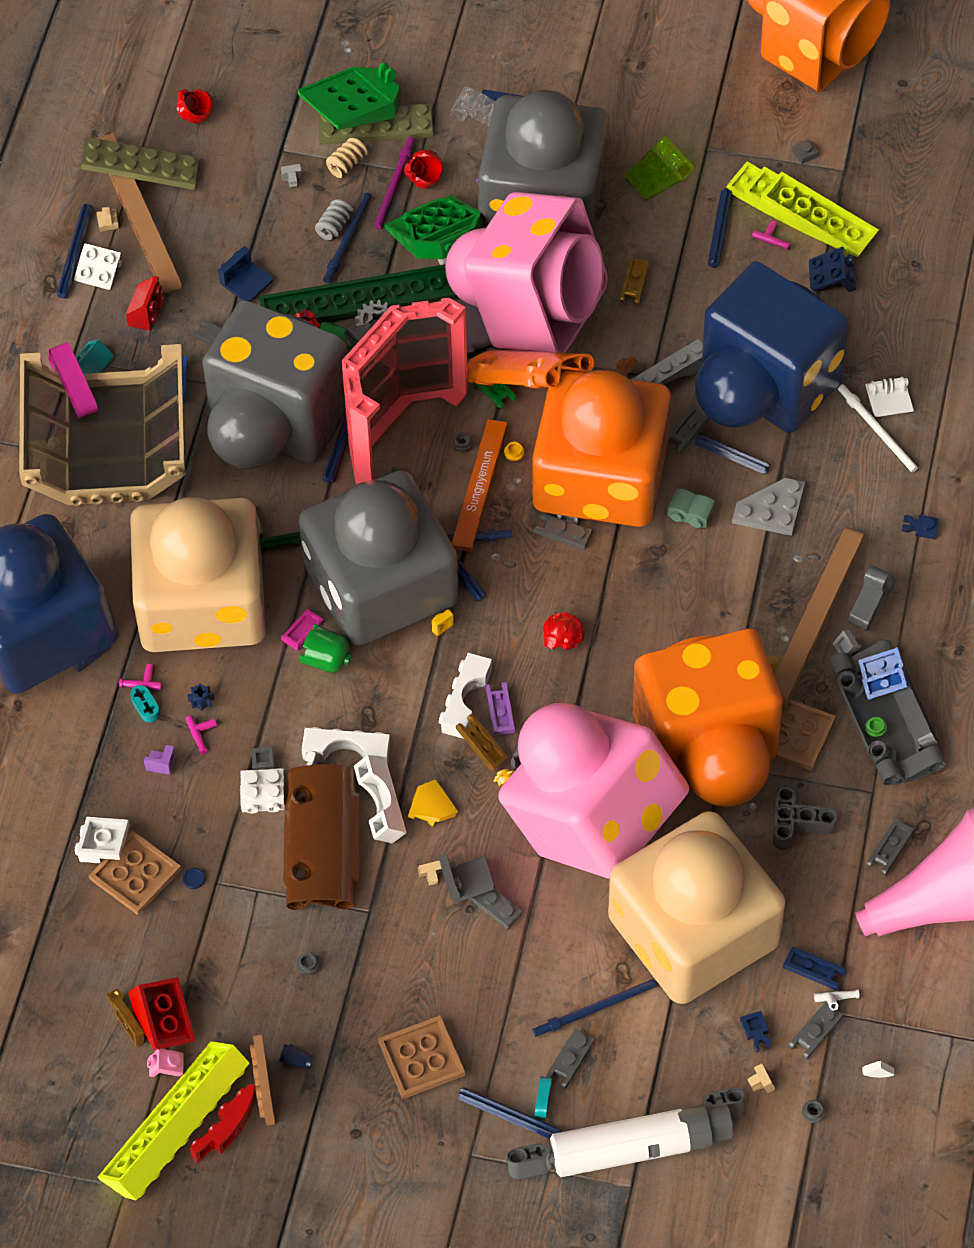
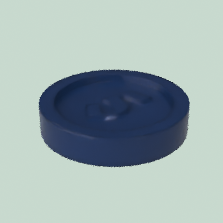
(193, 878)

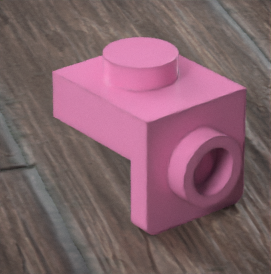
(165, 1062)

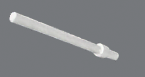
(854, 402)

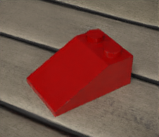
(162, 1013)

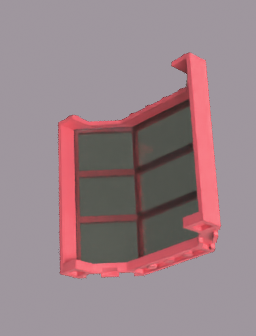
(402, 359)

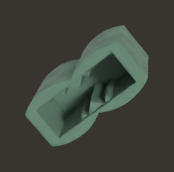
(691, 508)

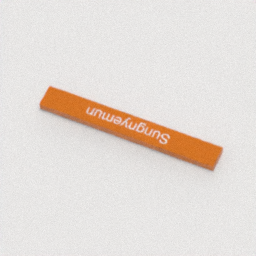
(479, 485)

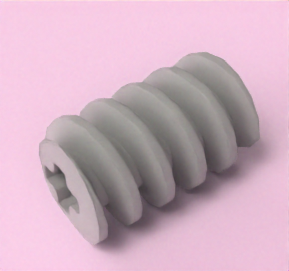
(333, 219)

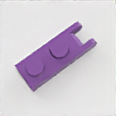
(500, 710)

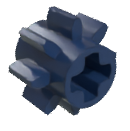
(201, 696)

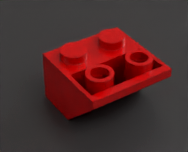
(145, 304)

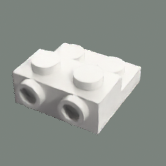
(262, 790)
(101, 839)

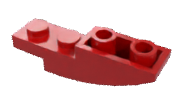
(232, 1120)

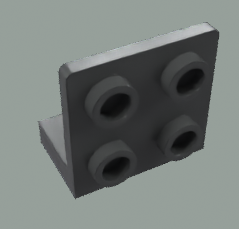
(467, 878)

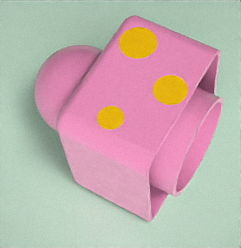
(531, 272)
(590, 787)

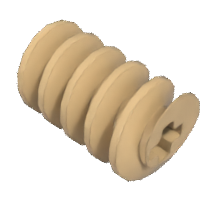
(346, 157)

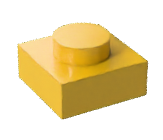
(442, 622)

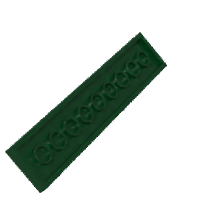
(346, 297)

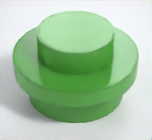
(876, 727)

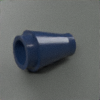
(294, 1056)

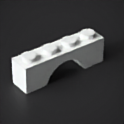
(473, 674)
(325, 742)
(376, 779)

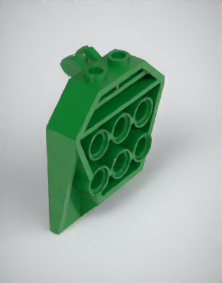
(355, 96)
(434, 227)

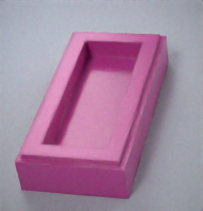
(297, 633)

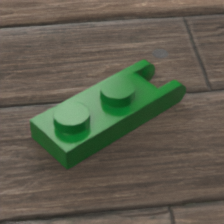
(497, 393)

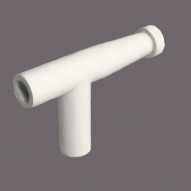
(831, 997)

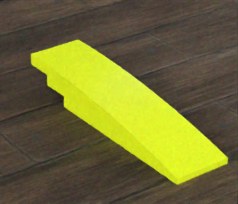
(801, 208)

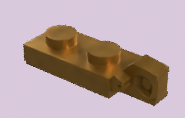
(126, 1017)

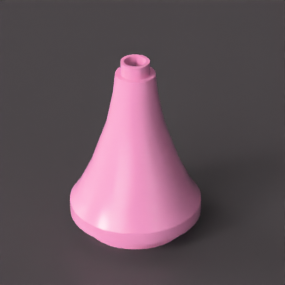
(931, 893)

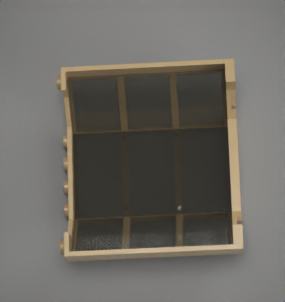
(113, 455)

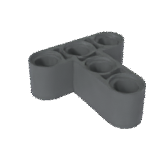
(877, 586)
(794, 822)

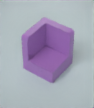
(161, 761)

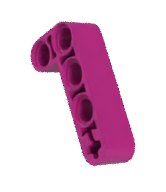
(65, 364)

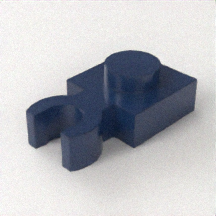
(924, 526)
(756, 1027)

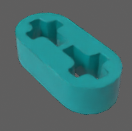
(141, 705)
(543, 1096)

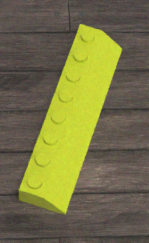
(174, 1120)

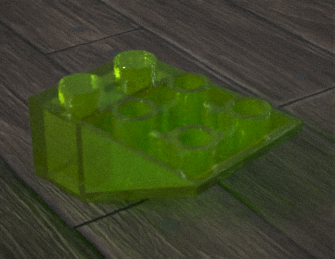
(659, 169)

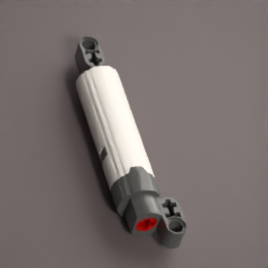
(632, 1138)

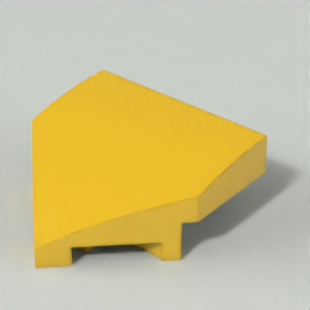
(431, 804)

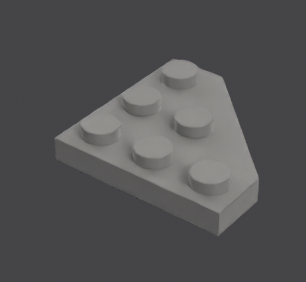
(772, 507)

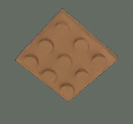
(803, 734)
(137, 875)
(421, 1057)
(262, 1080)

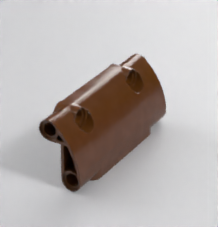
(321, 837)

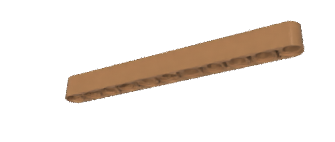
(145, 229)
(818, 612)

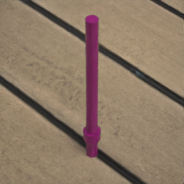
(405, 155)

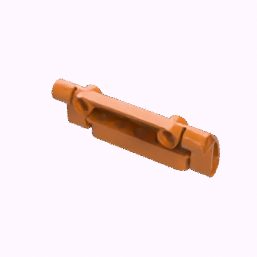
(525, 367)

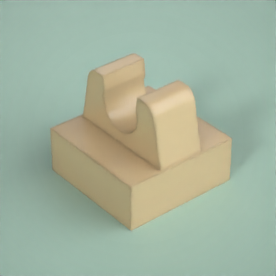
(107, 219)
(430, 870)
(761, 1080)

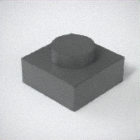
(805, 151)
(262, 758)

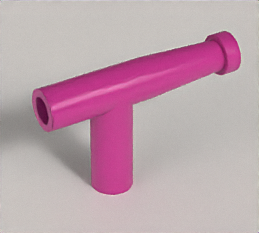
(768, 238)
(147, 681)
(197, 728)

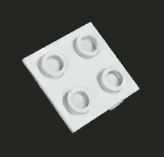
(97, 266)
(889, 397)

